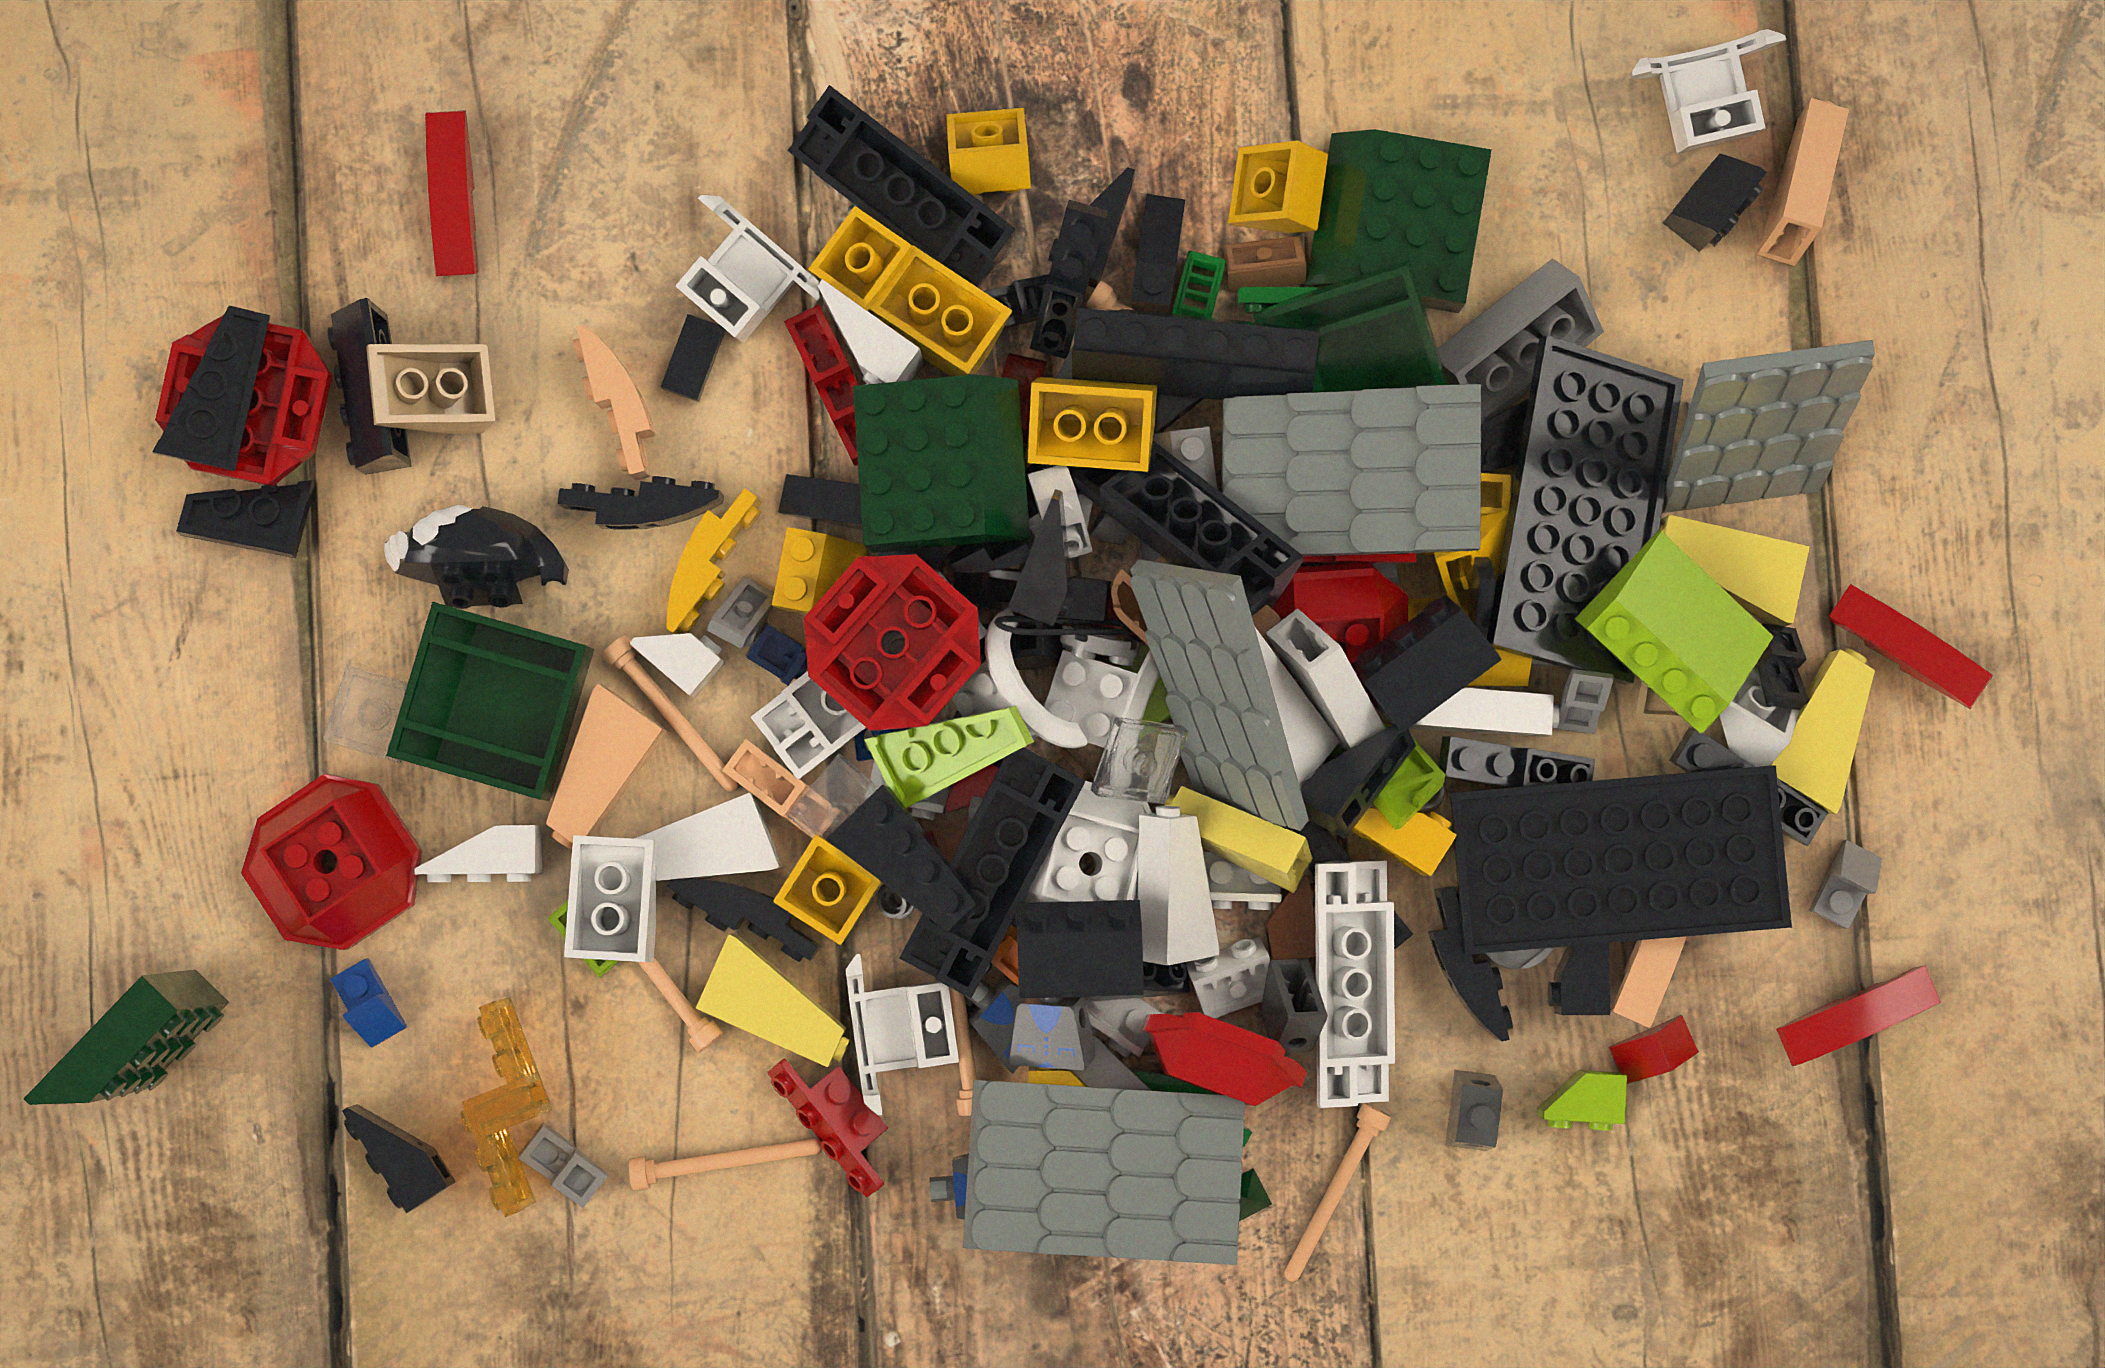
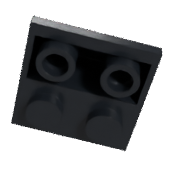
(1714, 199)

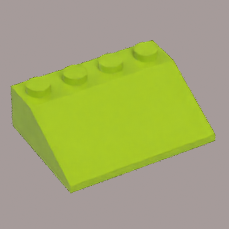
(1677, 631)

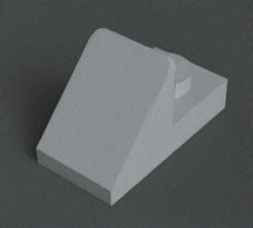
(742, 613)
(1846, 884)

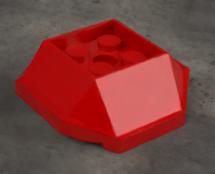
(290, 405)
(886, 597)
(1348, 603)
(372, 872)
(1221, 1057)

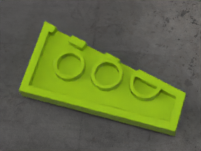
(936, 756)

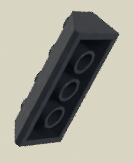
(371, 446)

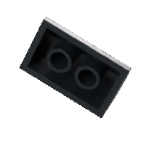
(1424, 663)
(1080, 949)

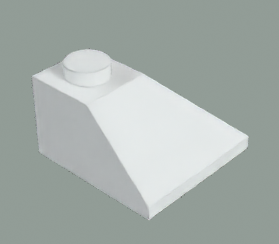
(1755, 729)

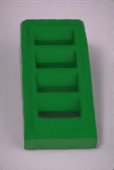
(1204, 262)

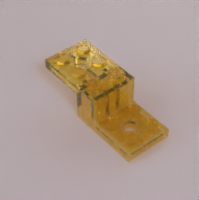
(495, 1111)

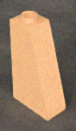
(1804, 182)
(602, 764)

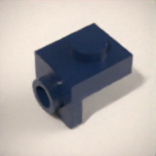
(778, 654)

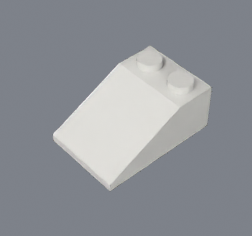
(875, 346)
(611, 899)

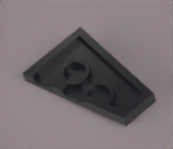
(251, 519)

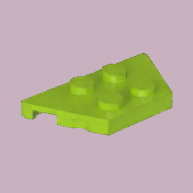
(1409, 788)

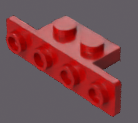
(838, 1119)

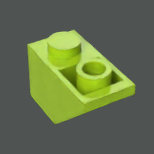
(1588, 1098)

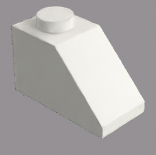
(682, 658)

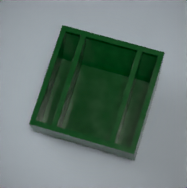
(1396, 202)
(1369, 332)
(941, 462)
(490, 701)
(134, 1040)

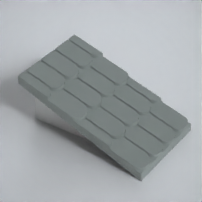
(1766, 425)
(1359, 468)
(1245, 715)
(1104, 1172)

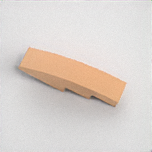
(765, 778)
(1647, 978)

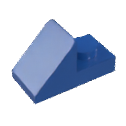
(368, 1003)

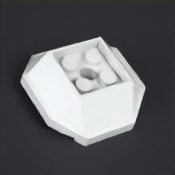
(1109, 834)

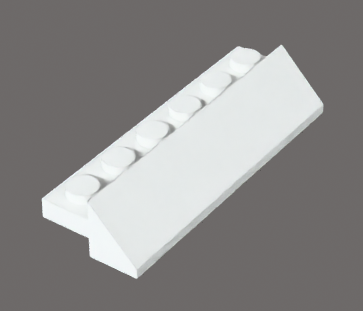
(808, 723)
(1354, 982)

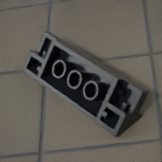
(901, 188)
(1193, 353)
(1193, 524)
(998, 865)

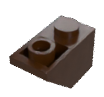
(1292, 924)

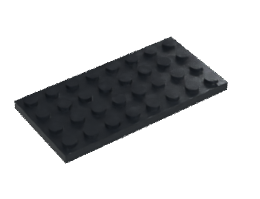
(1580, 499)
(1620, 860)

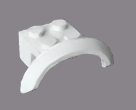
(1709, 92)
(743, 275)
(1000, 686)
(1098, 692)
(898, 1029)

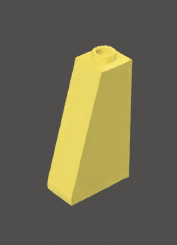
(1750, 567)
(1827, 730)
(1246, 839)
(767, 1003)

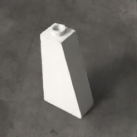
(1326, 678)
(1494, 713)
(716, 842)
(1174, 889)

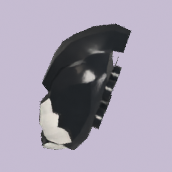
(475, 555)

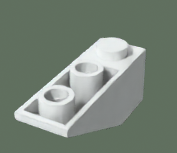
(499, 850)

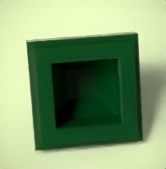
(1253, 1195)

